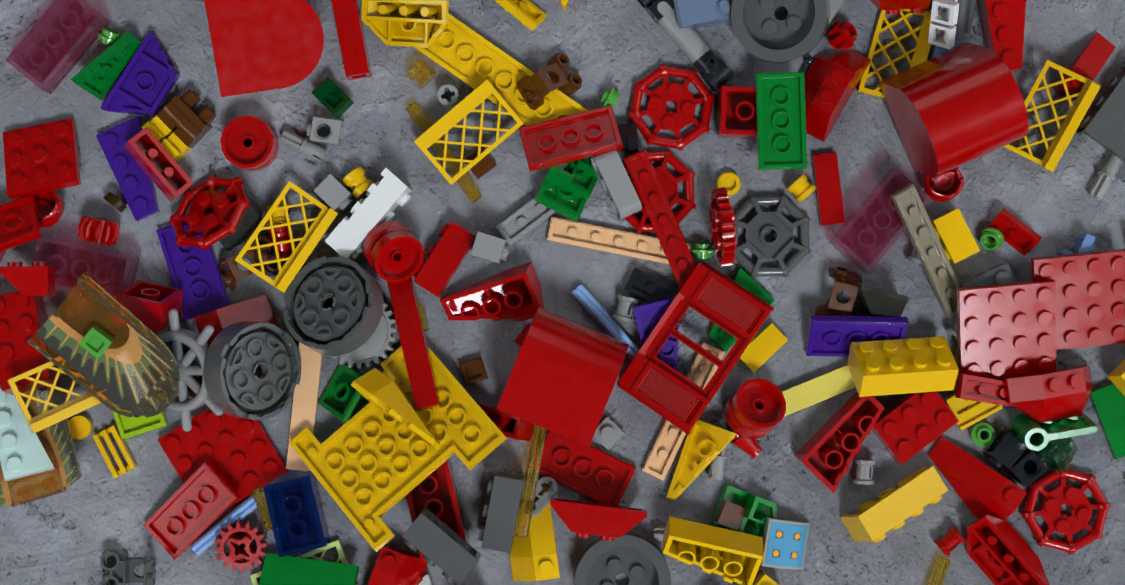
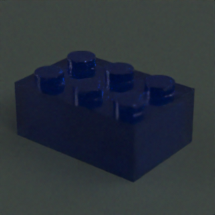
(296, 515)

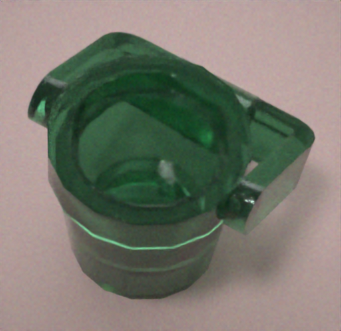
(1059, 453)

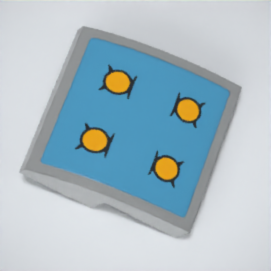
(784, 543)

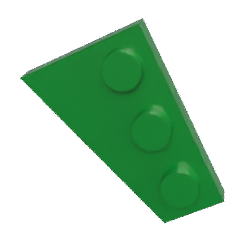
(107, 67)
(719, 335)

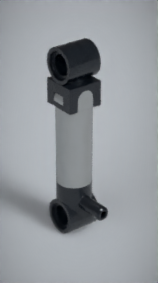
(712, 70)

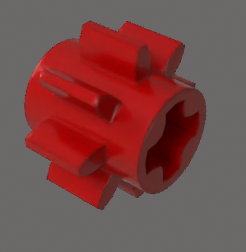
(842, 35)

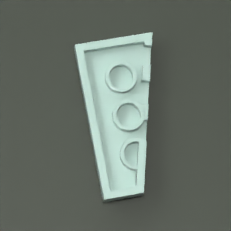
(19, 449)

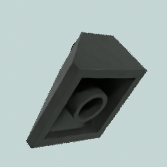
(880, 302)

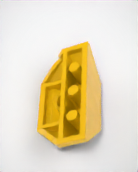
(406, 21)

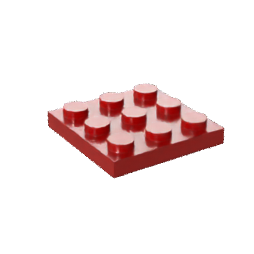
(41, 158)

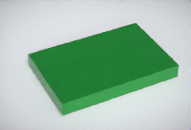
(1110, 410)

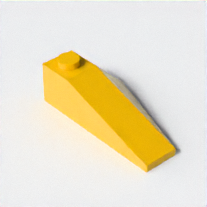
(536, 556)

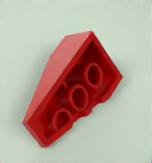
(505, 295)

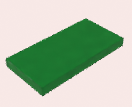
(781, 121)
(304, 571)

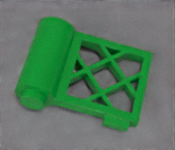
(1038, 435)

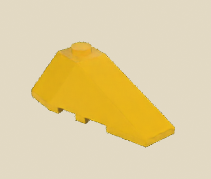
(387, 395)

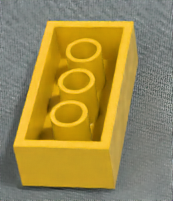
(902, 366)

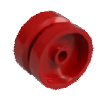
(235, 146)
(393, 251)
(755, 408)

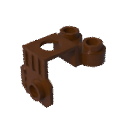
(538, 85)
(232, 273)
(843, 281)

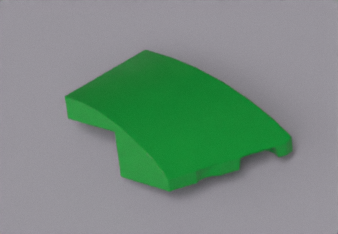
(568, 187)
(756, 510)

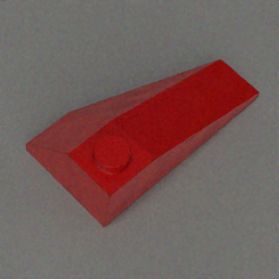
(976, 483)
(397, 567)

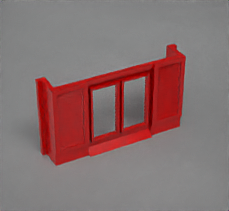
(665, 388)

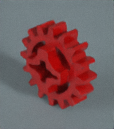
(233, 539)

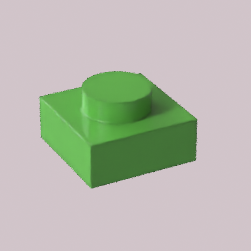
(96, 341)

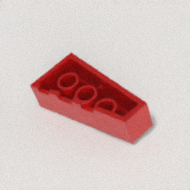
(1004, 29)
(839, 439)

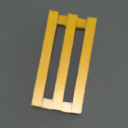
(106, 455)

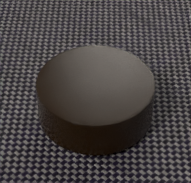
(115, 202)

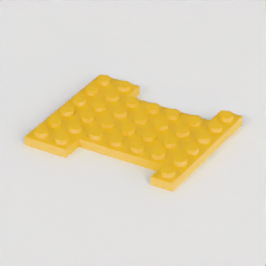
(379, 460)

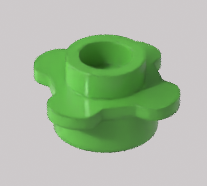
(610, 97)
(702, 250)

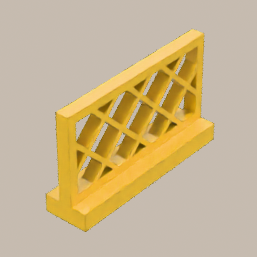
(920, 51)
(455, 115)
(1071, 121)
(304, 247)
(59, 412)

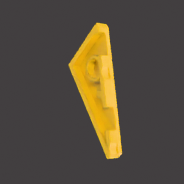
(697, 453)

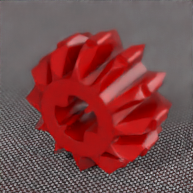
(98, 230)

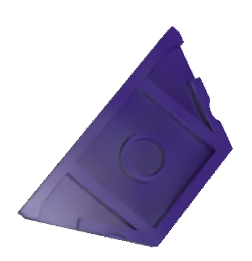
(144, 81)

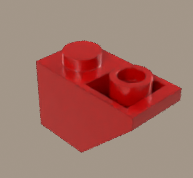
(31, 280)

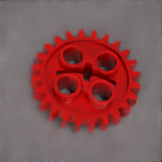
(722, 226)

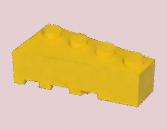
(895, 505)
(714, 549)

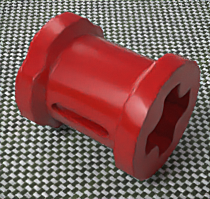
(949, 541)

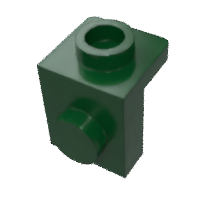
(332, 97)

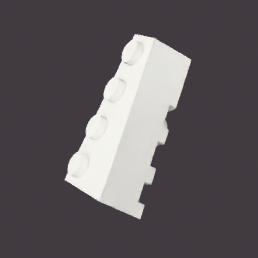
(377, 208)

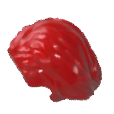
(944, 186)
(49, 208)

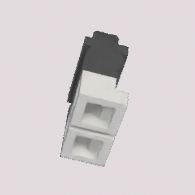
(951, 20)

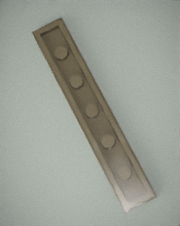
(927, 247)

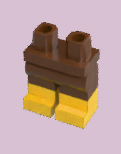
(180, 126)

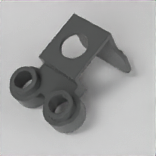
(123, 570)

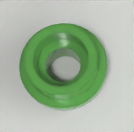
(108, 35)
(989, 243)
(975, 434)

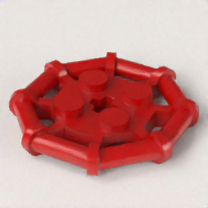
(667, 120)
(670, 188)
(201, 221)
(1079, 513)

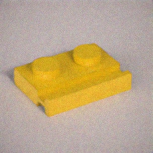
(969, 411)

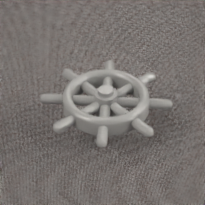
(189, 368)

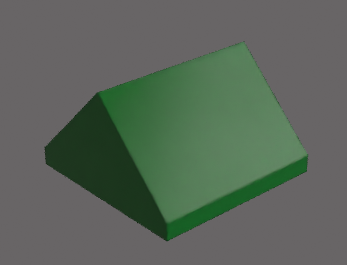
(339, 395)

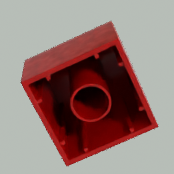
(263, 43)
(955, 108)
(563, 377)

